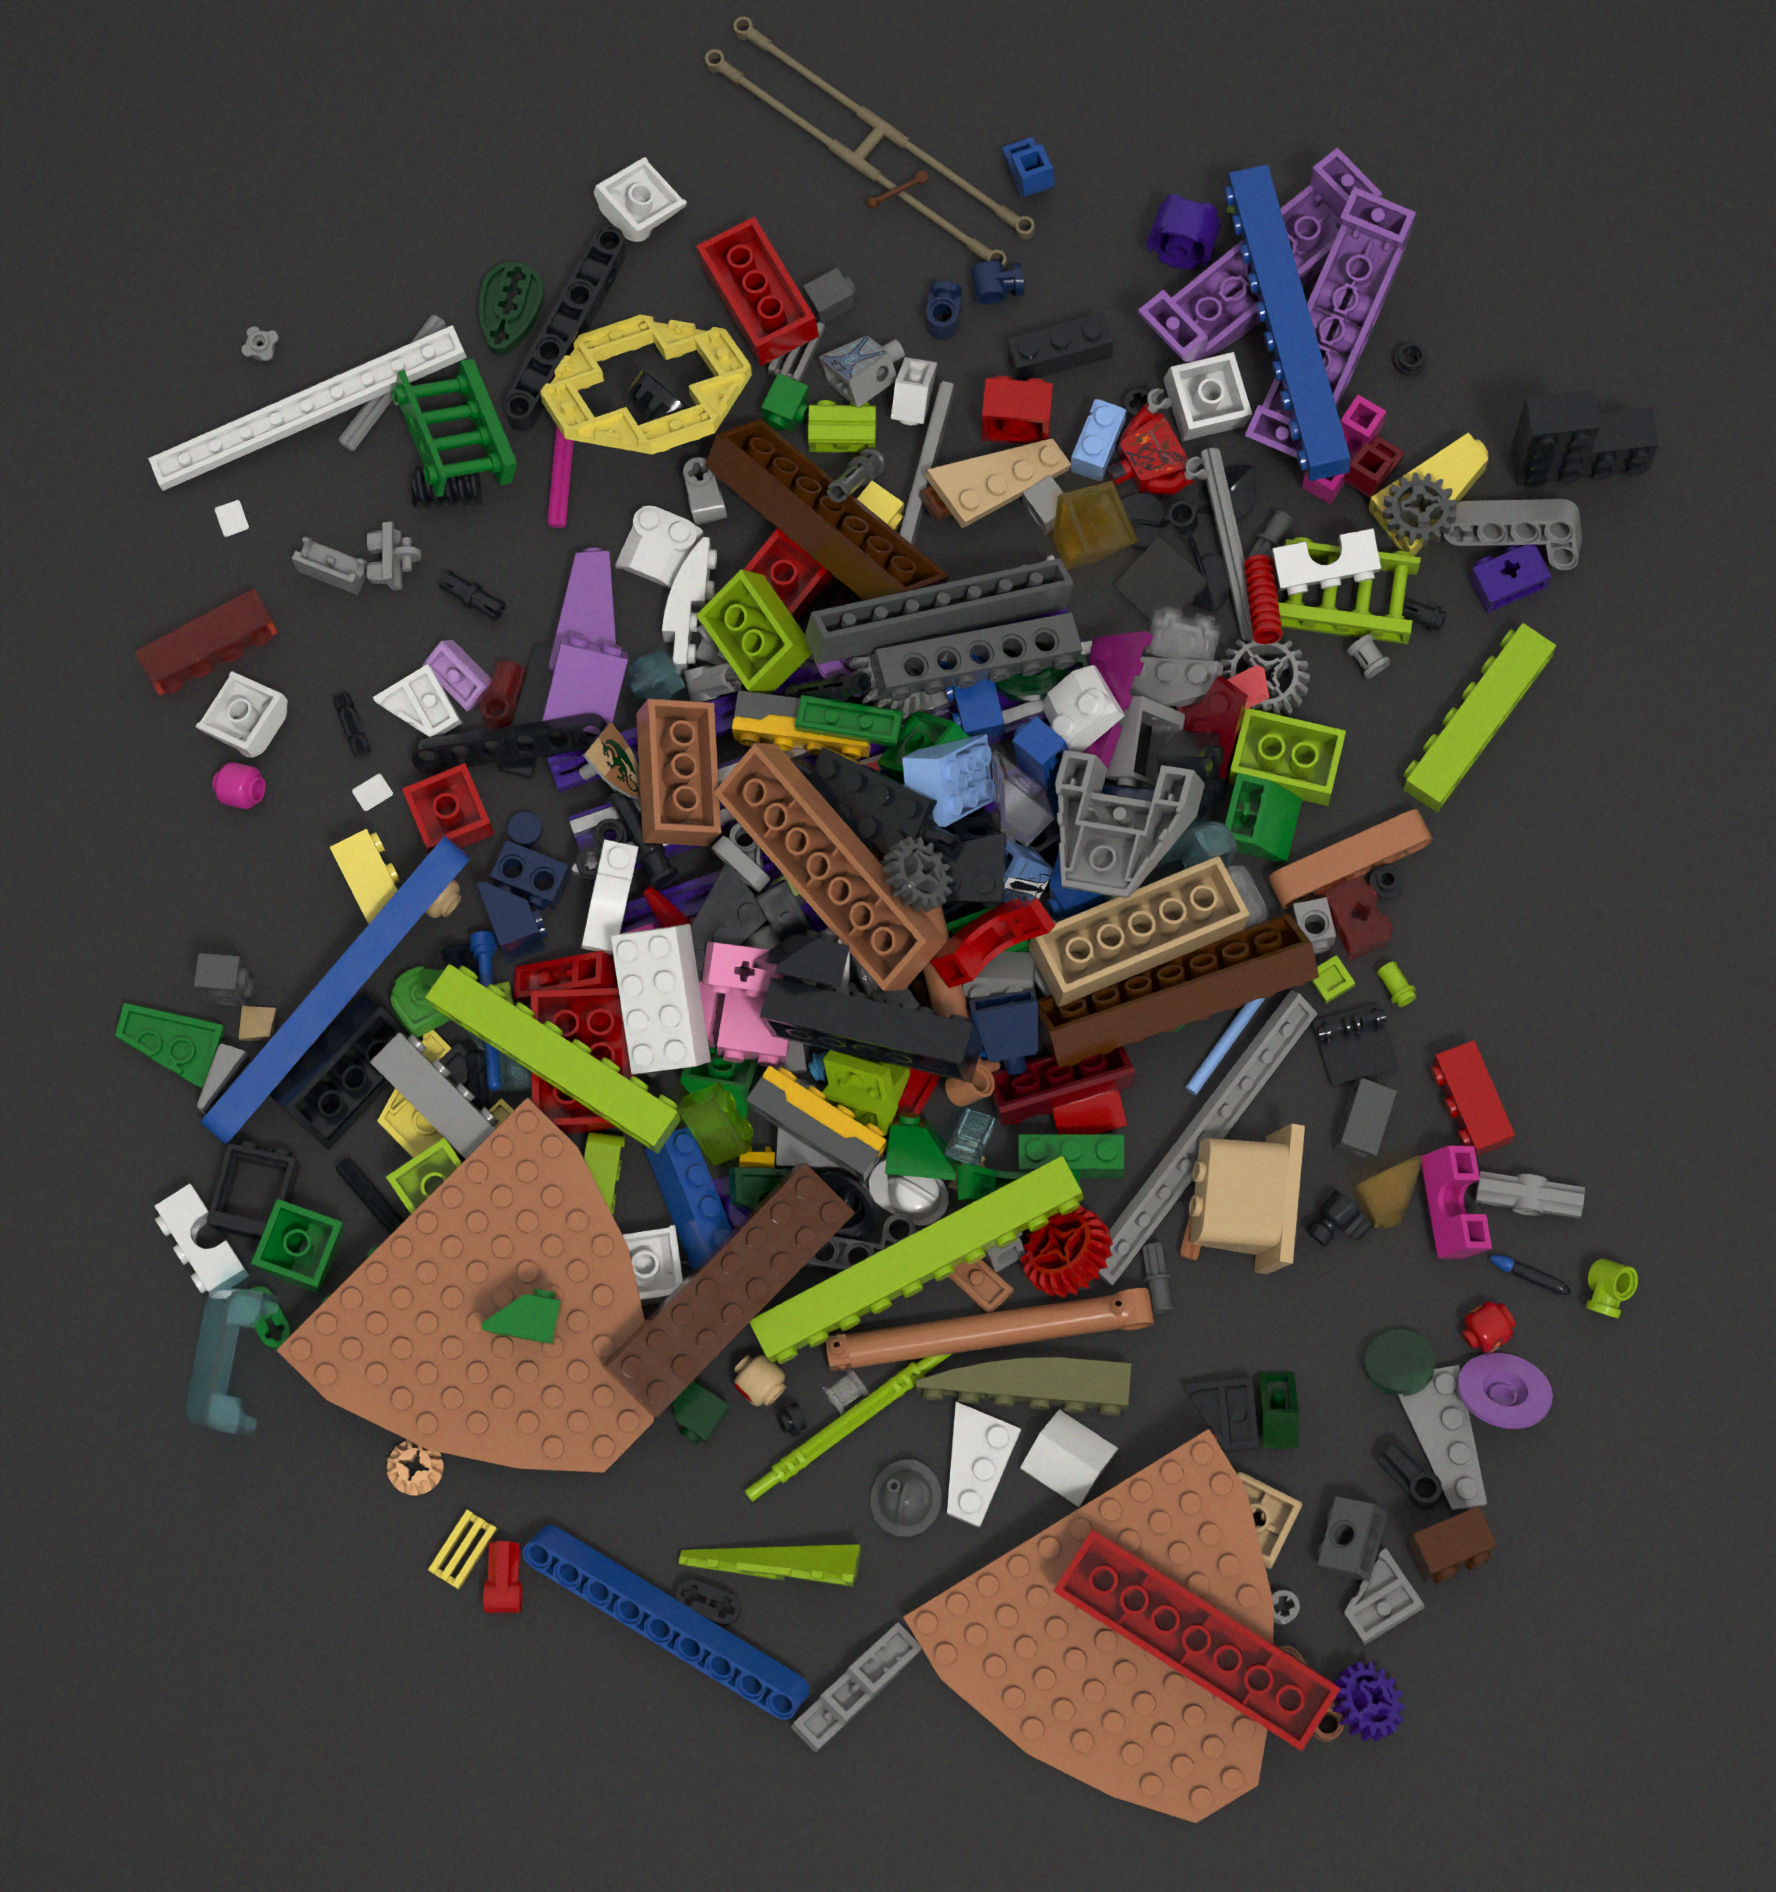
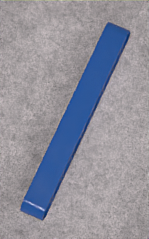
(666, 1622)

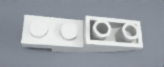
(686, 598)

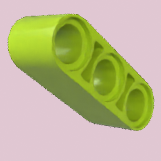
(604, 1163)

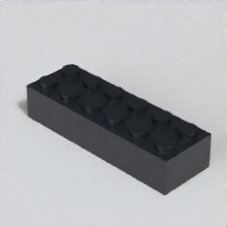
(871, 1028)

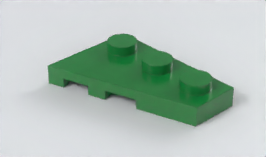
(172, 1040)

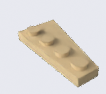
(993, 480)

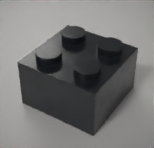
(1199, 753)

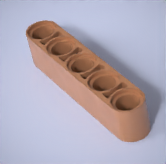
(1350, 858)

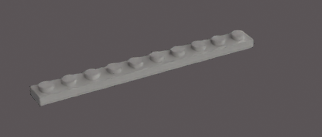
(1212, 1121)

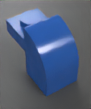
(1029, 167)

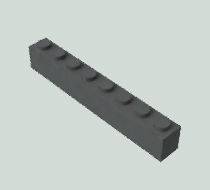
(938, 610)

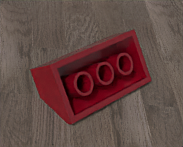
(1049, 1087)

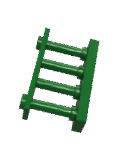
(476, 408)

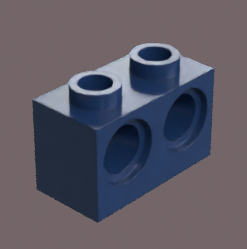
(535, 868)

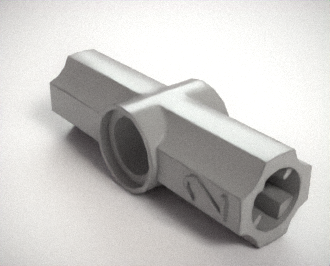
(1530, 1194)

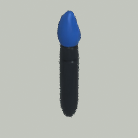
(1530, 1274)

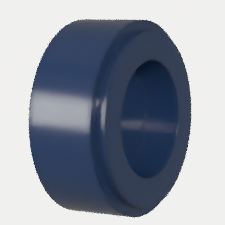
(525, 829)

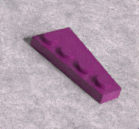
(1118, 662)

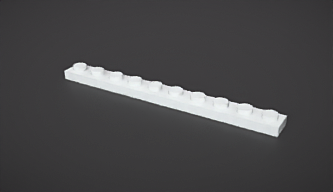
(306, 408)

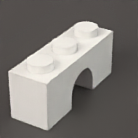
(1297, 570)
(184, 1216)

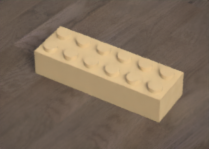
(1140, 931)

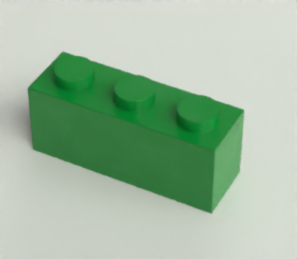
(1087, 1154)

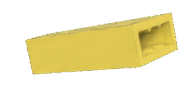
(1456, 465)

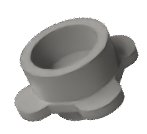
(262, 352)

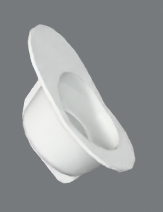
(917, 1197)

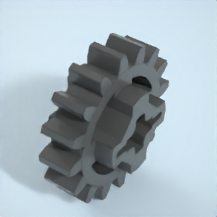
(1430, 499)
(917, 874)

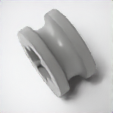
(1292, 1613)

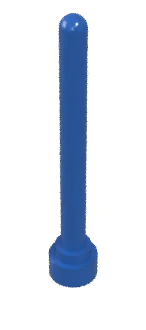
(484, 945)

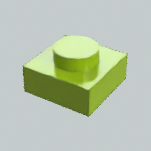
(1332, 980)

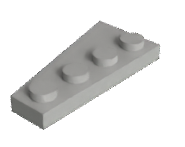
(1447, 1438)

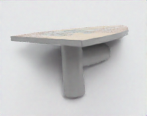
(614, 762)

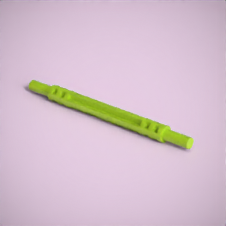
(844, 1425)

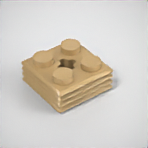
(1277, 1513)

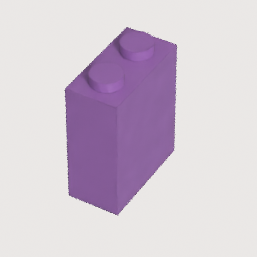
(585, 680)

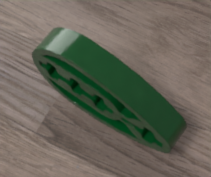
(526, 304)
(1035, 686)

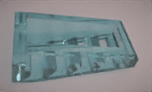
(970, 1137)

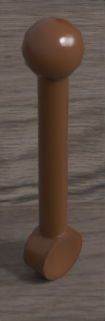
(921, 178)

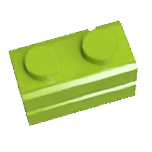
(841, 427)

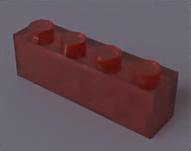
(207, 642)

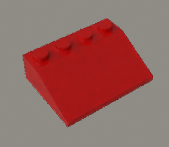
(596, 1021)

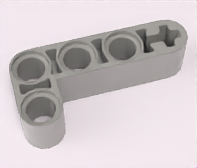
(1521, 523)

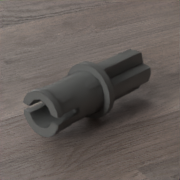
(1271, 534)
(1157, 1278)

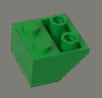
(1262, 818)

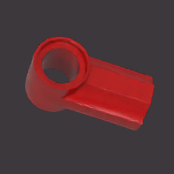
(503, 1589)

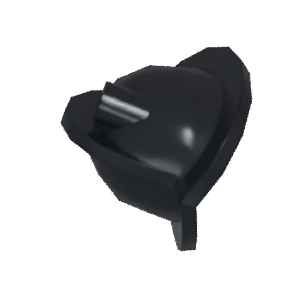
(859, 1199)

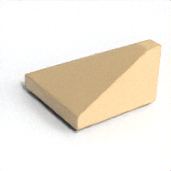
(257, 1023)

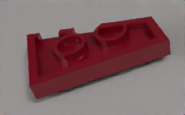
(1223, 714)

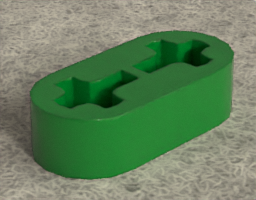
(279, 1320)

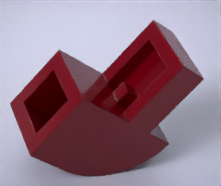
(1373, 466)

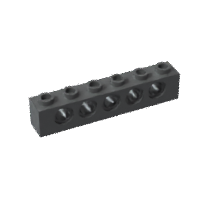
(1055, 631)

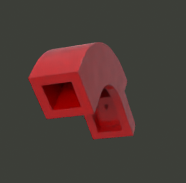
(988, 936)

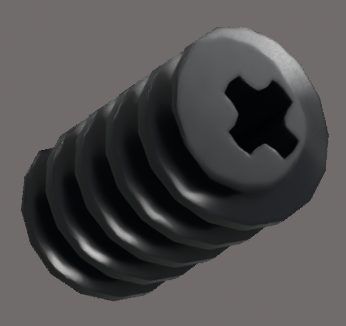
(462, 486)

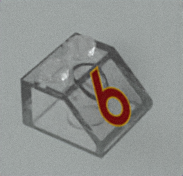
(1019, 801)

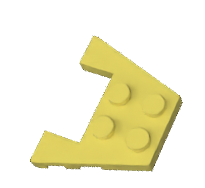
(408, 1125)

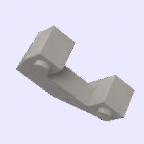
(1117, 840)

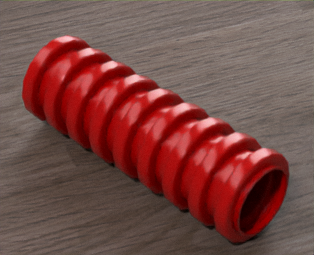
(1263, 599)

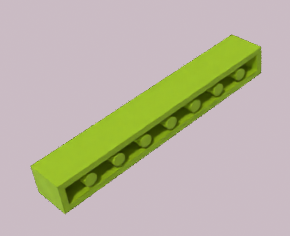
(554, 1058)

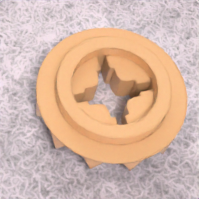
(423, 1480)

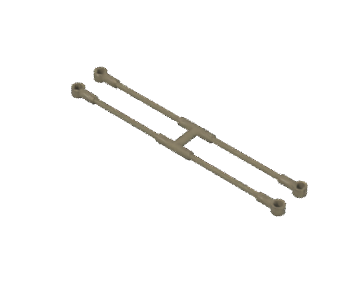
(880, 129)

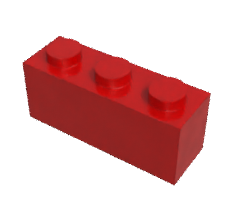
(1472, 1098)

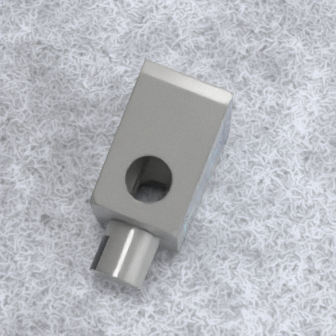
(861, 368)

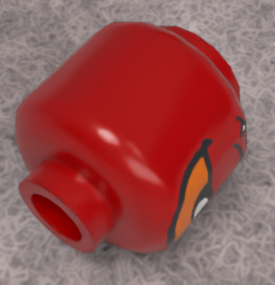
(1488, 1327)

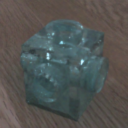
(655, 677)

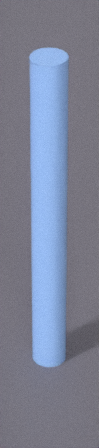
(1223, 1046)

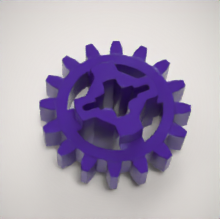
(1368, 1701)

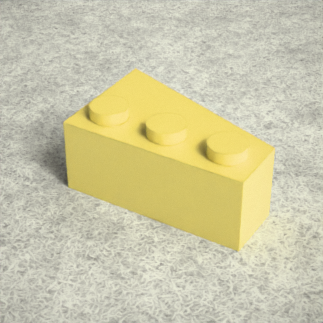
(365, 871)

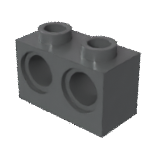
(223, 980)

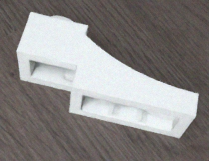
(609, 895)

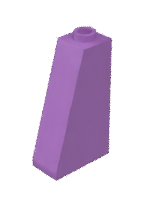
(587, 601)

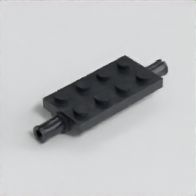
(874, 804)

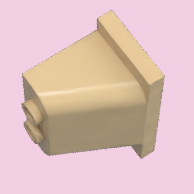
(1249, 1196)

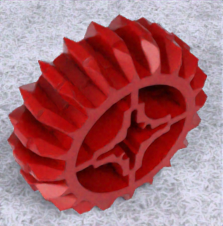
(1067, 1252)

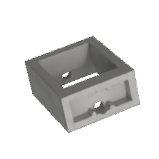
(1165, 725)

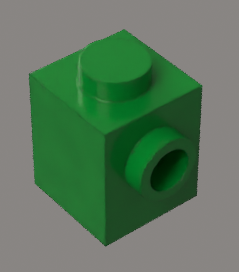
(786, 404)

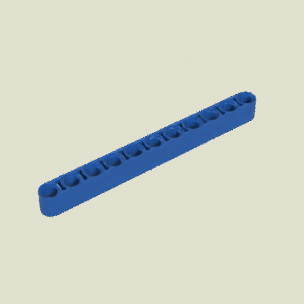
(335, 990)

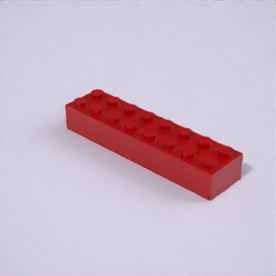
(1197, 1639)

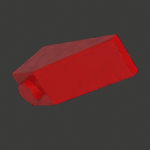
(571, 972)

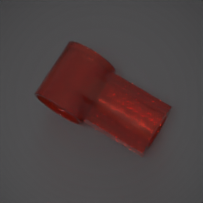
(503, 694)

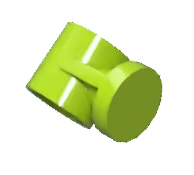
(1611, 1285)

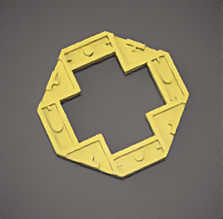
(618, 428)

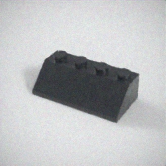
(336, 1076)

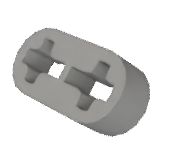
(740, 864)

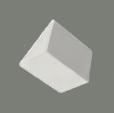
(1068, 1458)

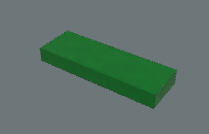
(848, 721)

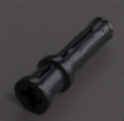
(648, 854)

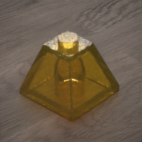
(1091, 525)

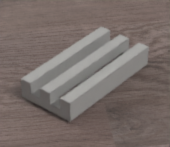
(808, 353)

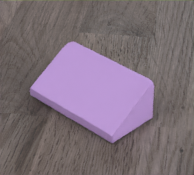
(459, 674)

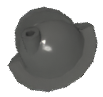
(906, 1498)

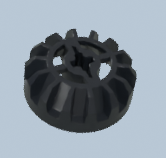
(654, 399)

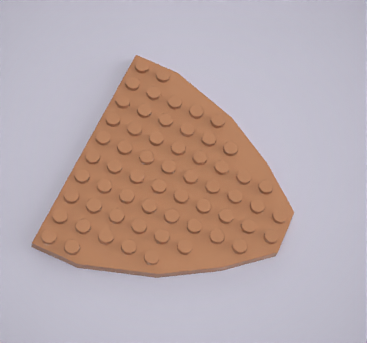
(406, 1326)
(1082, 1690)

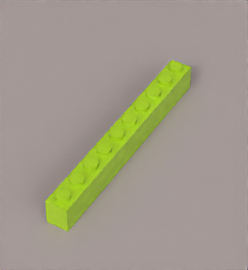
(916, 1260)

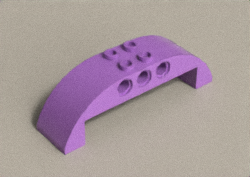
(1219, 302)
(1344, 303)

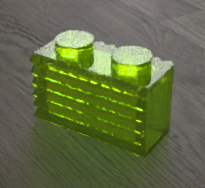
(716, 1123)

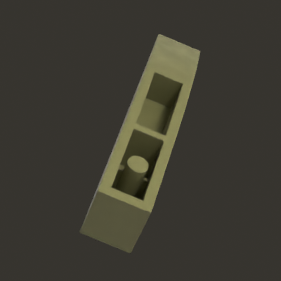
(1036, 1381)

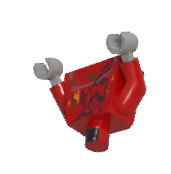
(1153, 453)

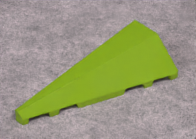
(816, 1563)

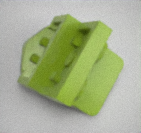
(865, 1087)

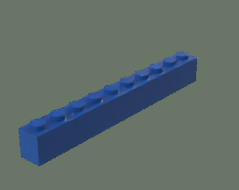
(1288, 323)

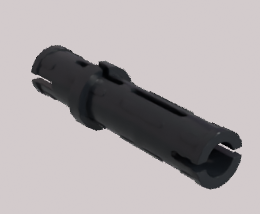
(837, 687)

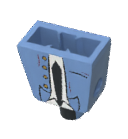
(1025, 873)

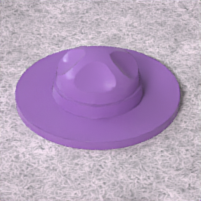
(1505, 1390)

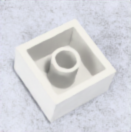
(1207, 396)

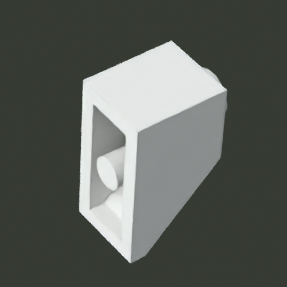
(913, 391)

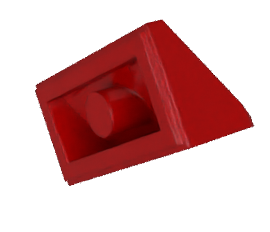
(1090, 1115)

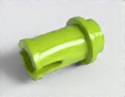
(1396, 984)

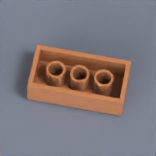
(678, 772)

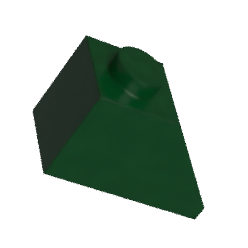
(1278, 1410)
(699, 1413)

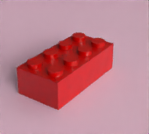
(757, 291)

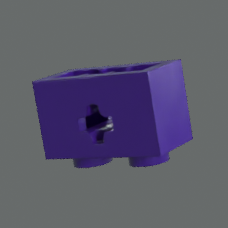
(1501, 590)

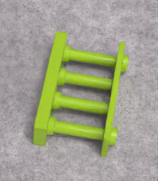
(1358, 621)

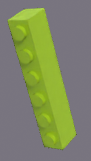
(1479, 717)

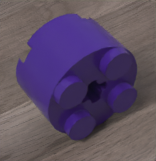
(1184, 232)

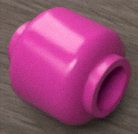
(239, 785)

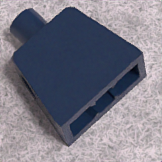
(1008, 1027)

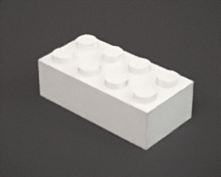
(660, 999)

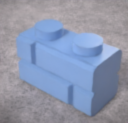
(1098, 440)

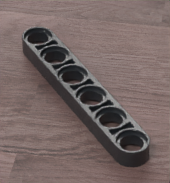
(507, 737)

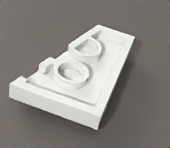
(977, 1462)

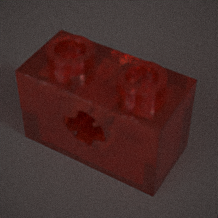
(1358, 936)

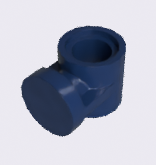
(992, 282)
(943, 299)

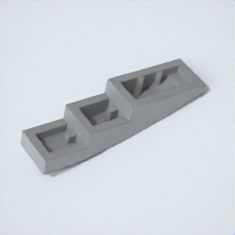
(856, 1687)

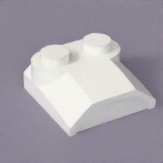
(637, 200)
(658, 545)
(1081, 708)
(245, 715)
(655, 1263)

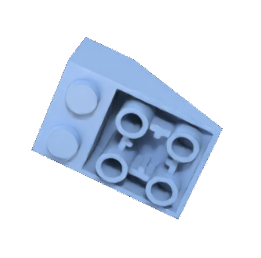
(953, 775)

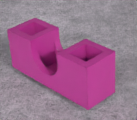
(1359, 425)
(1446, 1178)

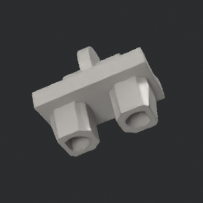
(396, 556)

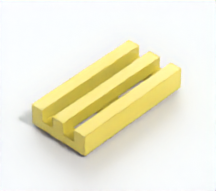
(450, 1543)

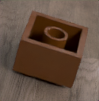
(1452, 1545)

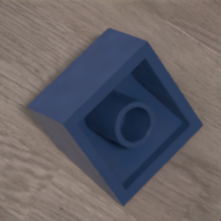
(514, 923)

